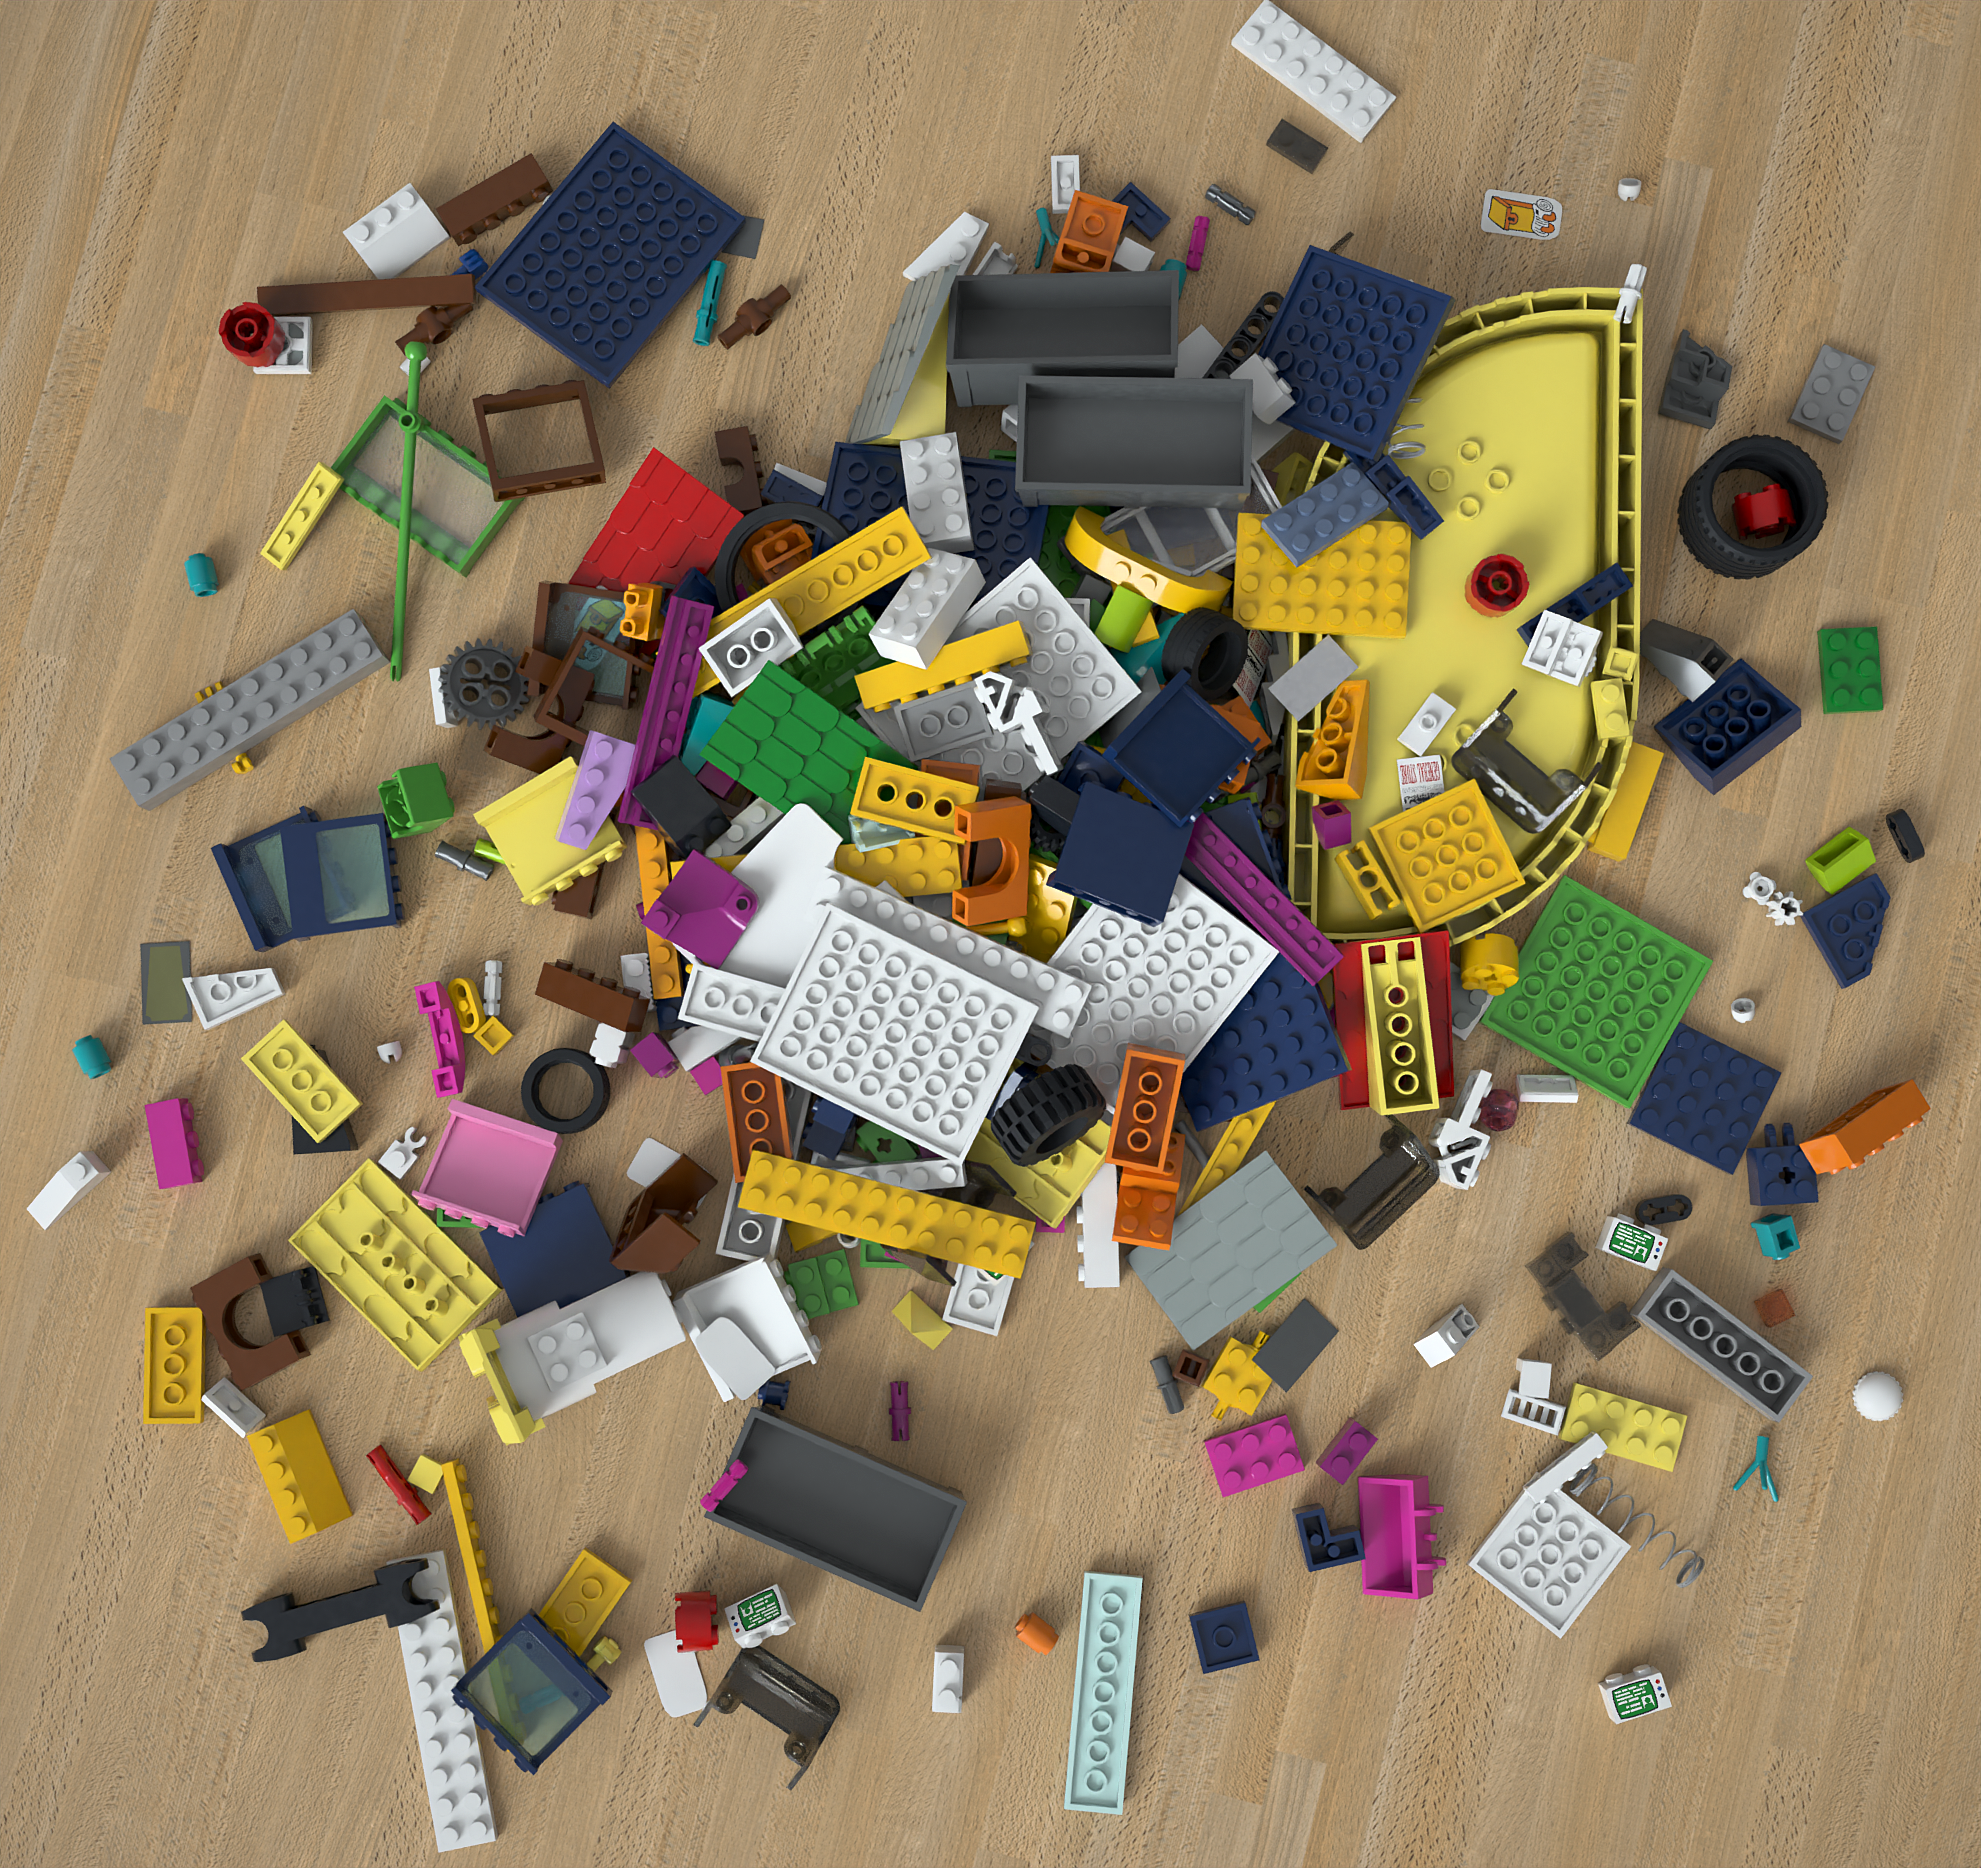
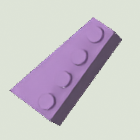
(595, 788)

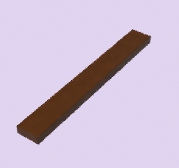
(368, 295)

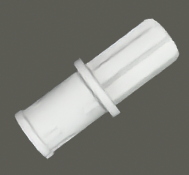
(1630, 293)

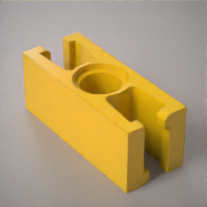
(1371, 868)

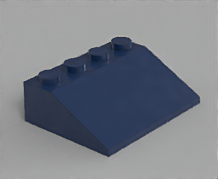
(1729, 726)

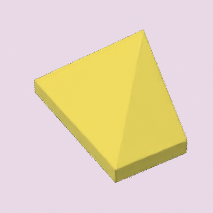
(1291, 478)
(921, 1320)

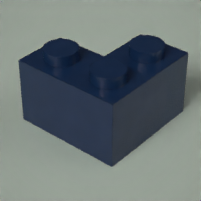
(829, 1128)
(1325, 1547)

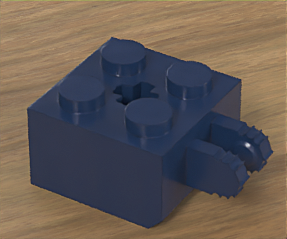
(1766, 1163)

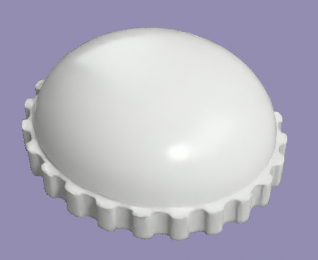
(1877, 1396)

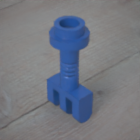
(472, 264)

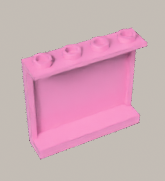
(489, 1169)

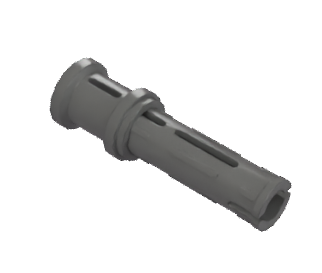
(737, 1054)

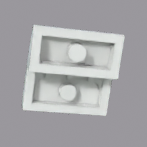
(1562, 648)

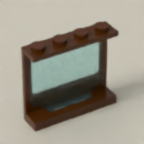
(558, 617)

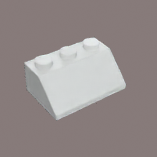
(396, 234)
(749, 643)

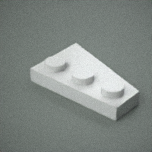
(954, 246)

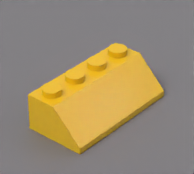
(300, 1476)

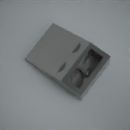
(1683, 657)

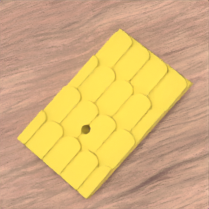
(1051, 1184)
(395, 1264)

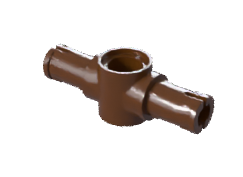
(754, 317)
(434, 325)
(1274, 802)

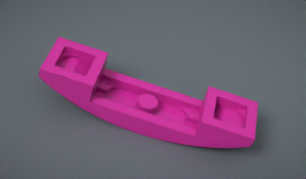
(446, 1037)

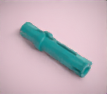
(707, 313)

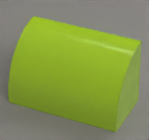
(1123, 619)
(1841, 860)

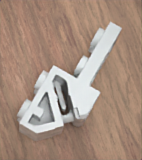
(1012, 713)
(1460, 1166)

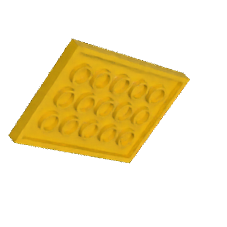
(1343, 590)

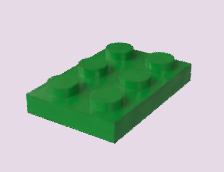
(1850, 670)

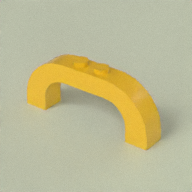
(1138, 573)

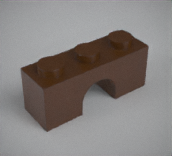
(737, 447)

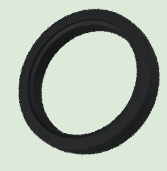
(752, 523)

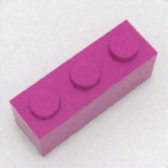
(174, 1143)

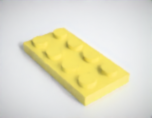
(301, 1081)
(1625, 1426)

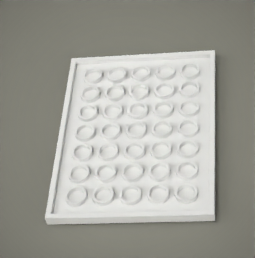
(1068, 667)
(1153, 984)
(894, 1033)

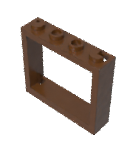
(548, 480)
(549, 720)

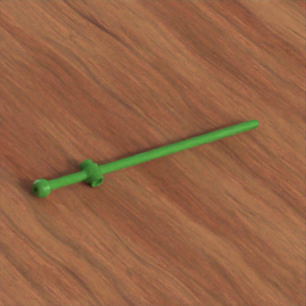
(415, 353)

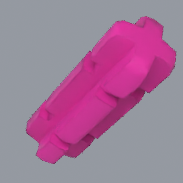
(1197, 243)
(724, 1485)

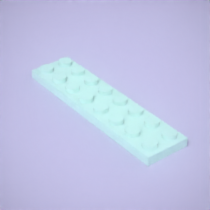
(1103, 1692)

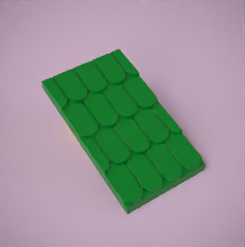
(797, 748)

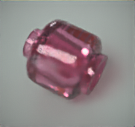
(1499, 1110)

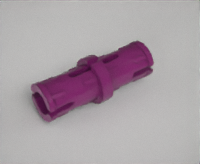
(899, 1410)

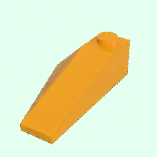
(1339, 758)

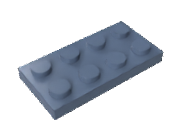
(1324, 514)

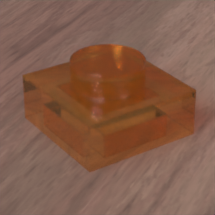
(1774, 1308)

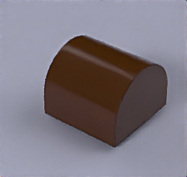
(1191, 1367)

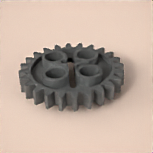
(483, 709)

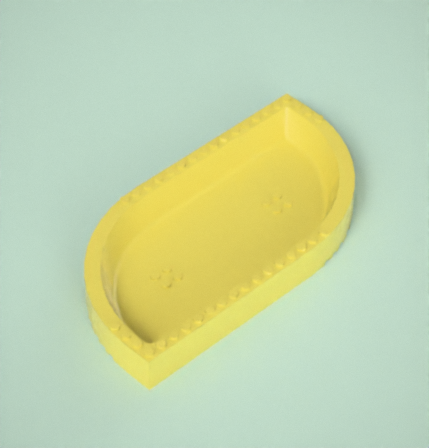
(1525, 458)

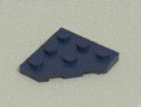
(1849, 928)

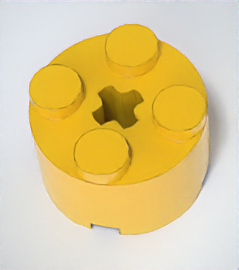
(1489, 963)

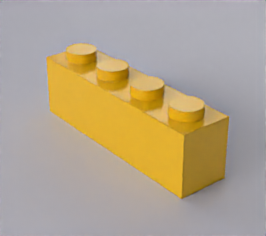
(1624, 813)

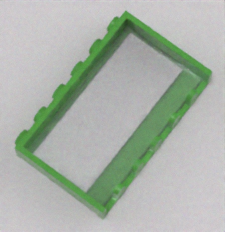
(451, 490)

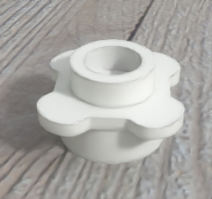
(1767, 885)

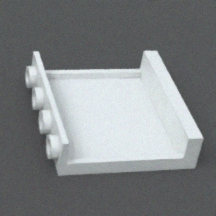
(760, 1306)

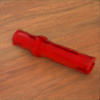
(399, 1485)

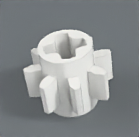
(1778, 913)

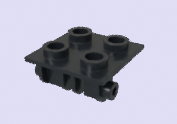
(294, 1301)

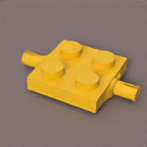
(1236, 1377)

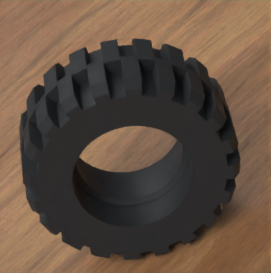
(1048, 1115)

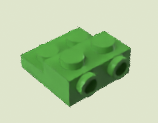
(822, 1283)

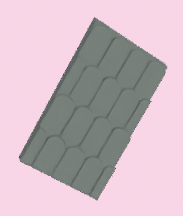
(910, 380)
(1232, 1250)

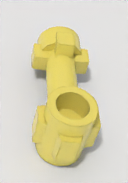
(605, 1650)

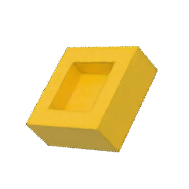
(494, 1035)

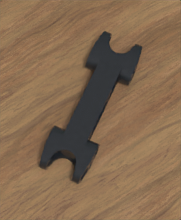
(388, 1596)

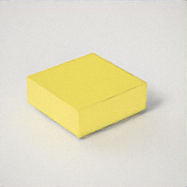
(1620, 663)
(426, 1473)

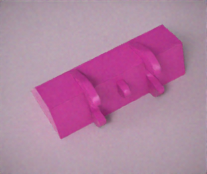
(1397, 1535)

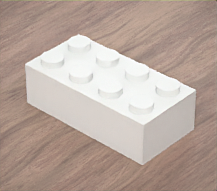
(937, 492)
(927, 608)

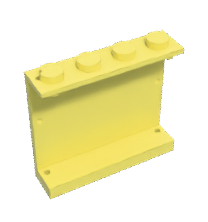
(525, 832)

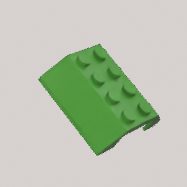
(834, 659)

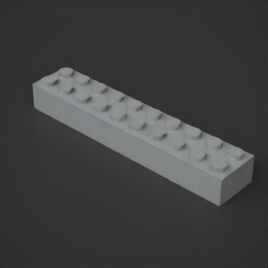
(249, 710)

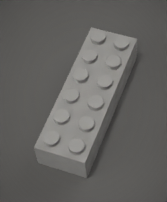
(1721, 1344)

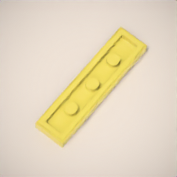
(302, 516)

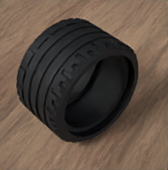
(1785, 466)

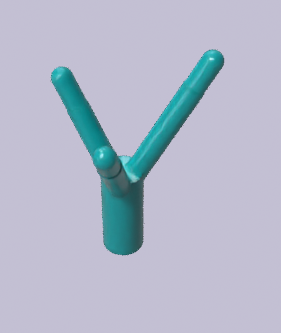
(1047, 233)
(1761, 1461)

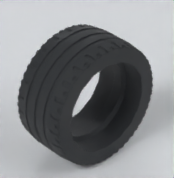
(1225, 655)
(531, 1084)

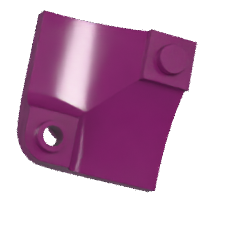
(703, 909)

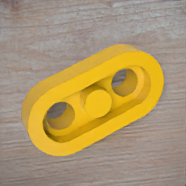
(466, 1004)

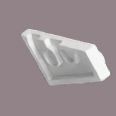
(231, 994)

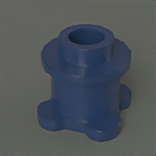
(774, 1393)

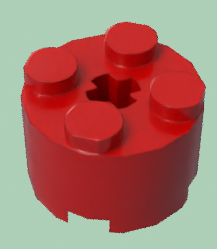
(267, 337)
(1763, 512)
(1512, 580)
(694, 1621)

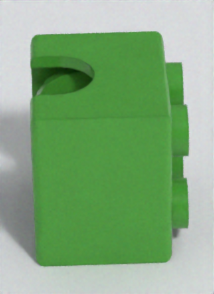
(416, 800)

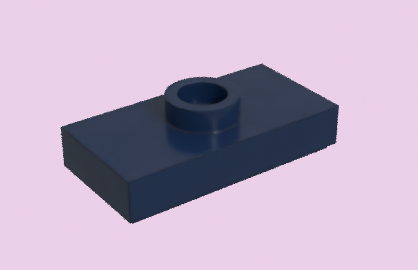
(784, 489)

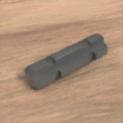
(1230, 204)

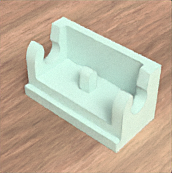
(873, 835)

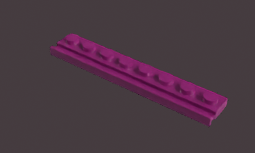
(667, 698)
(1261, 901)

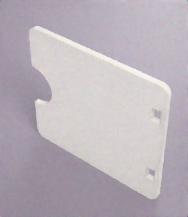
(784, 876)

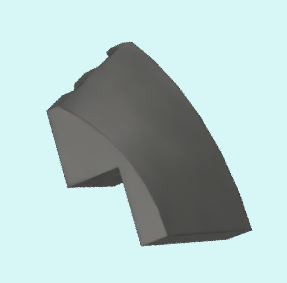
(1694, 383)

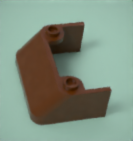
(652, 1225)

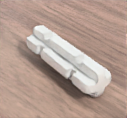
(492, 987)

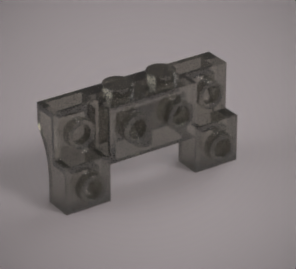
(1573, 1301)

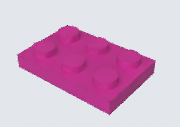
(1254, 1455)

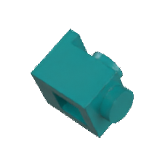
(1776, 1235)

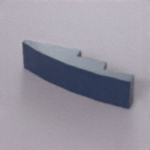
(1401, 492)
(1584, 599)

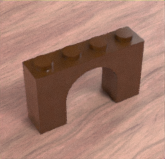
(546, 749)
(218, 1301)

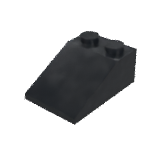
(681, 808)

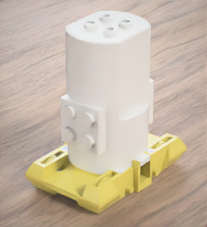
(559, 1354)

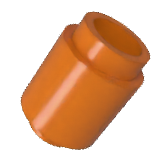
(1036, 1633)

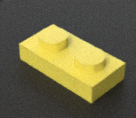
(1610, 709)

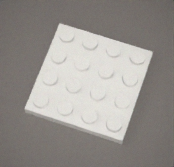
(1549, 1557)

